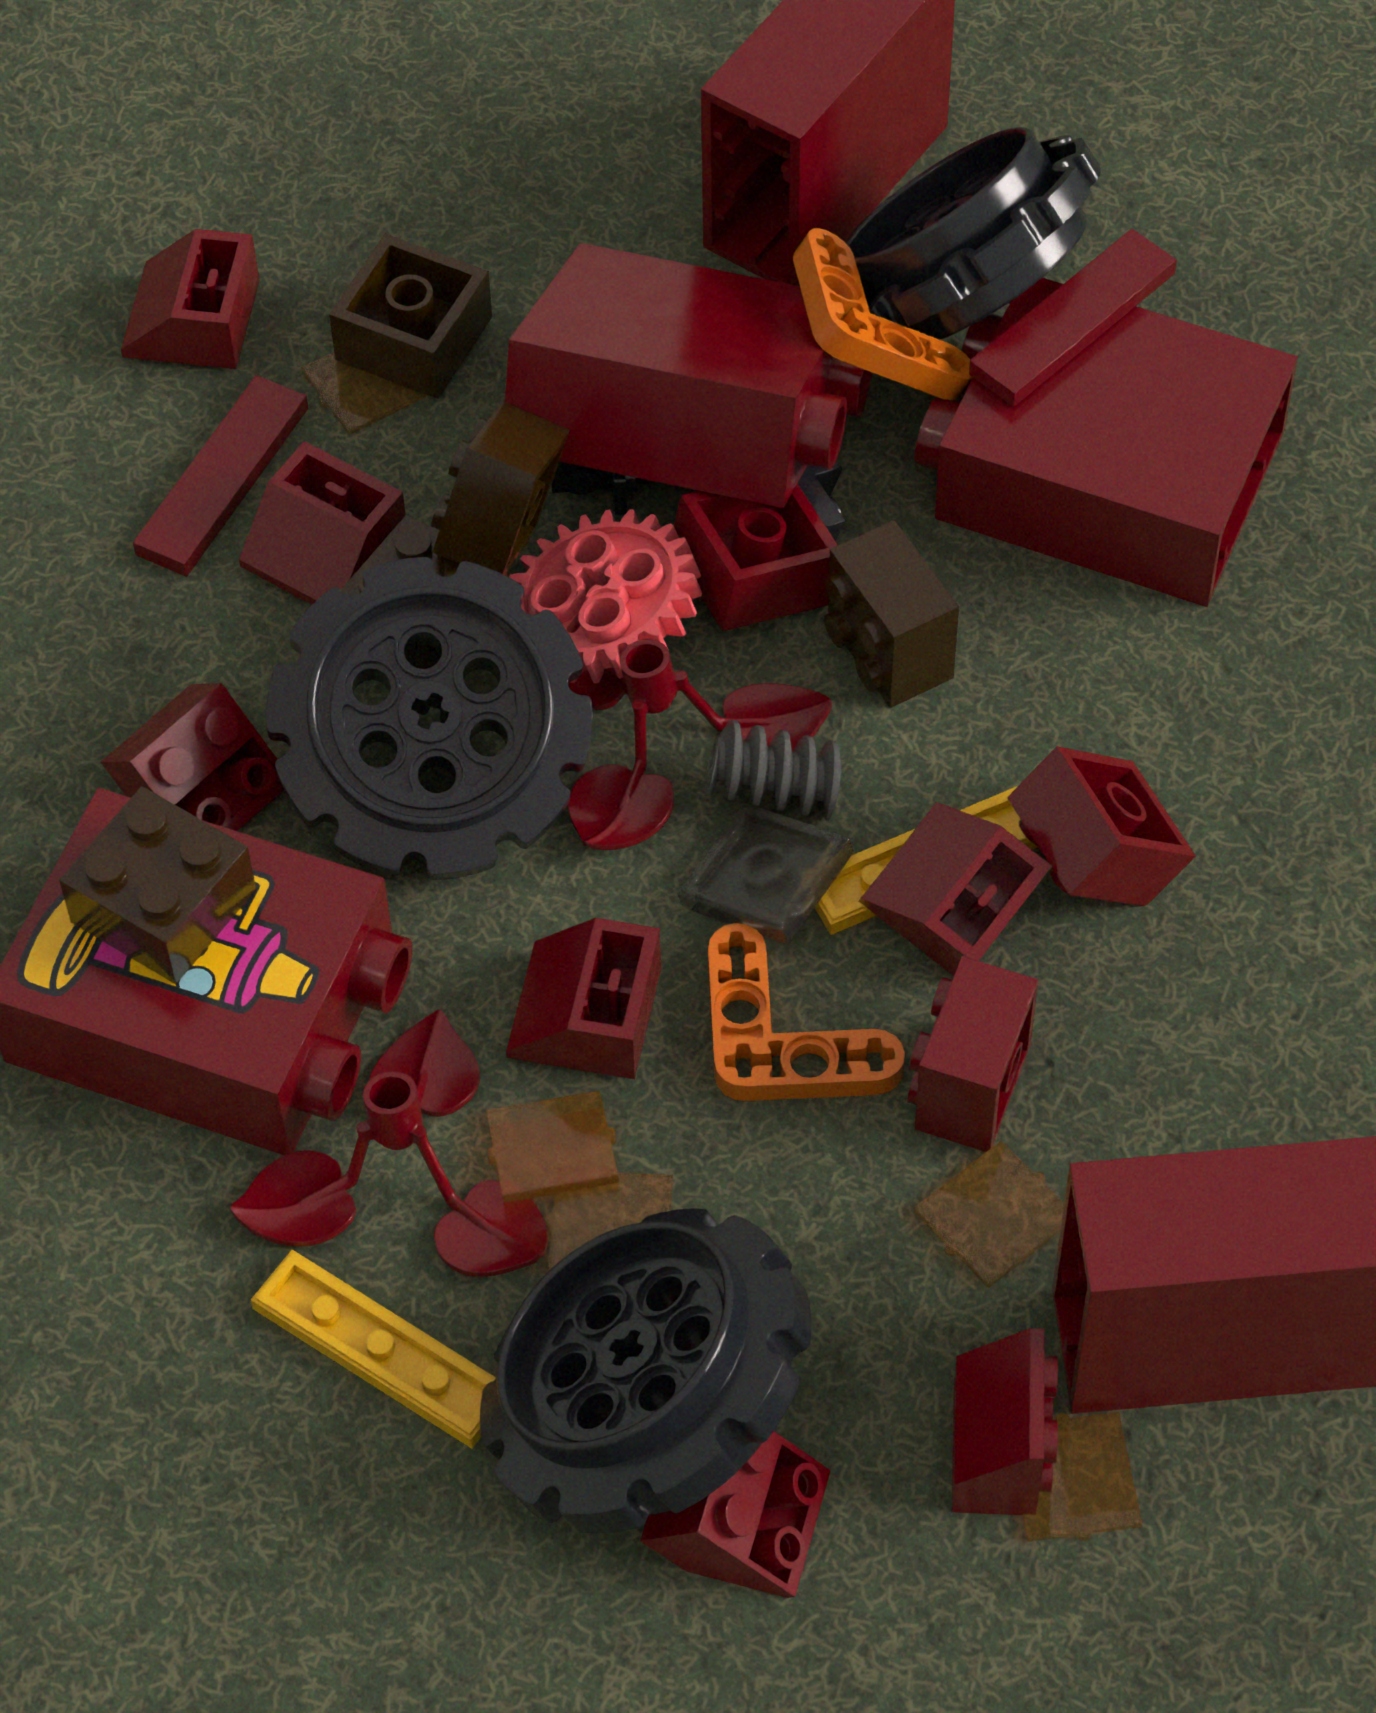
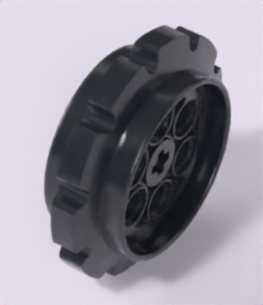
(974, 230)
(385, 810)
(645, 1370)

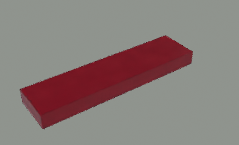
(1072, 317)
(220, 476)

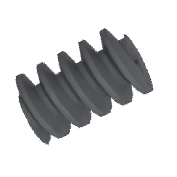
(775, 768)

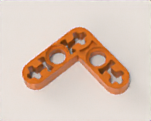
(856, 336)
(759, 1044)

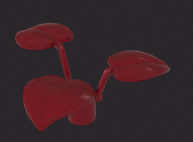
(625, 807)
(424, 1071)

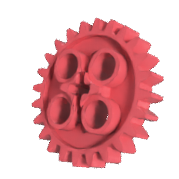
(612, 585)

